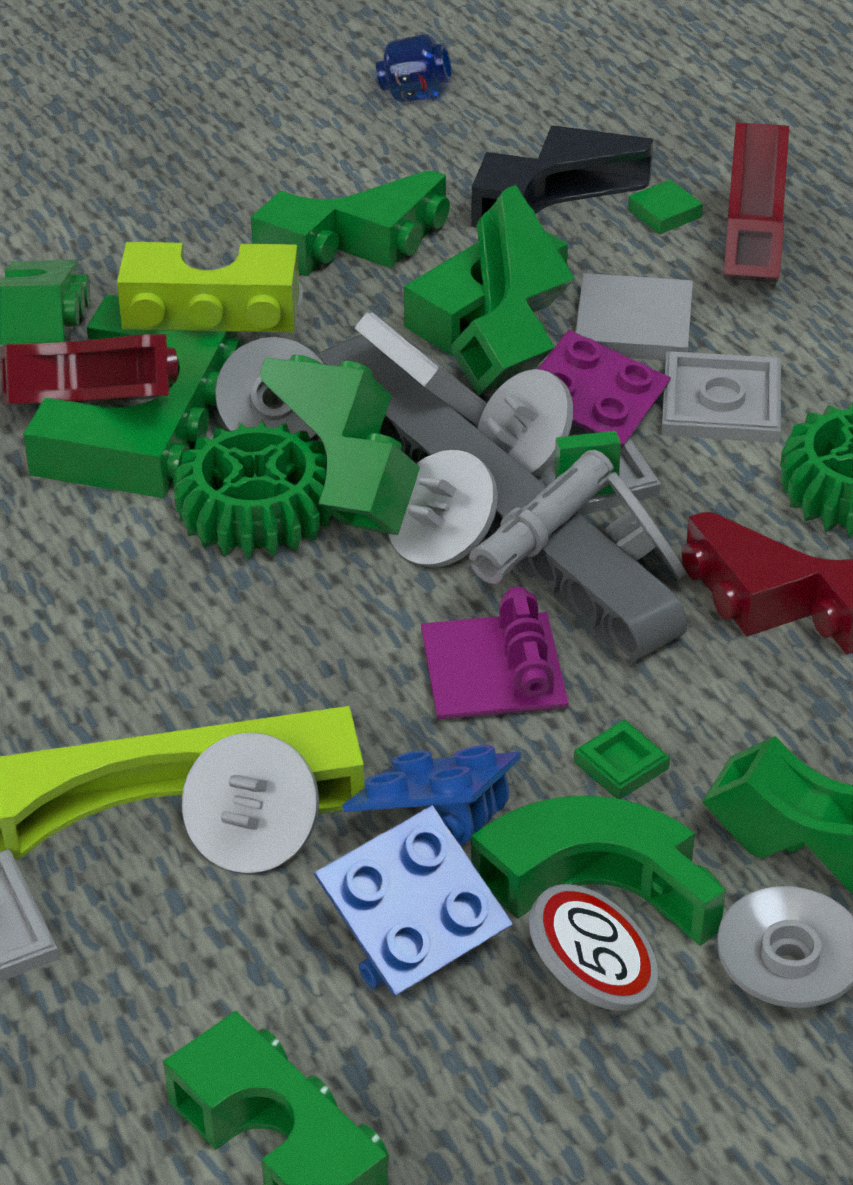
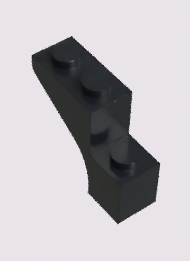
(569, 168)

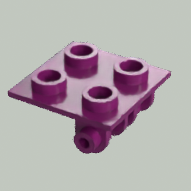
(604, 385)
(495, 661)

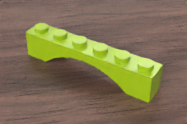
(65, 784)

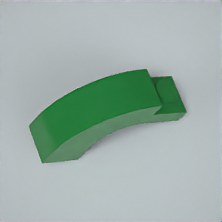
(603, 844)

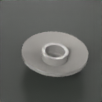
(242, 390)
(788, 923)

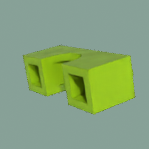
(247, 296)

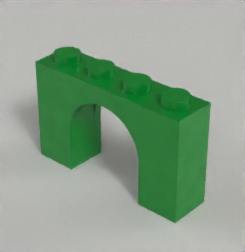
(138, 444)

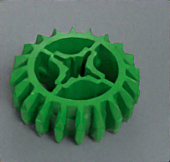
(820, 467)
(255, 492)

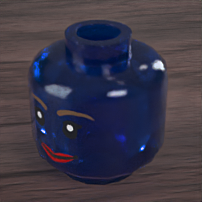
(414, 68)

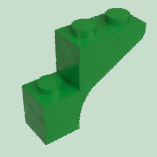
(371, 224)
(519, 278)
(366, 471)
(783, 804)

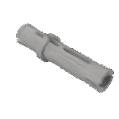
(527, 529)

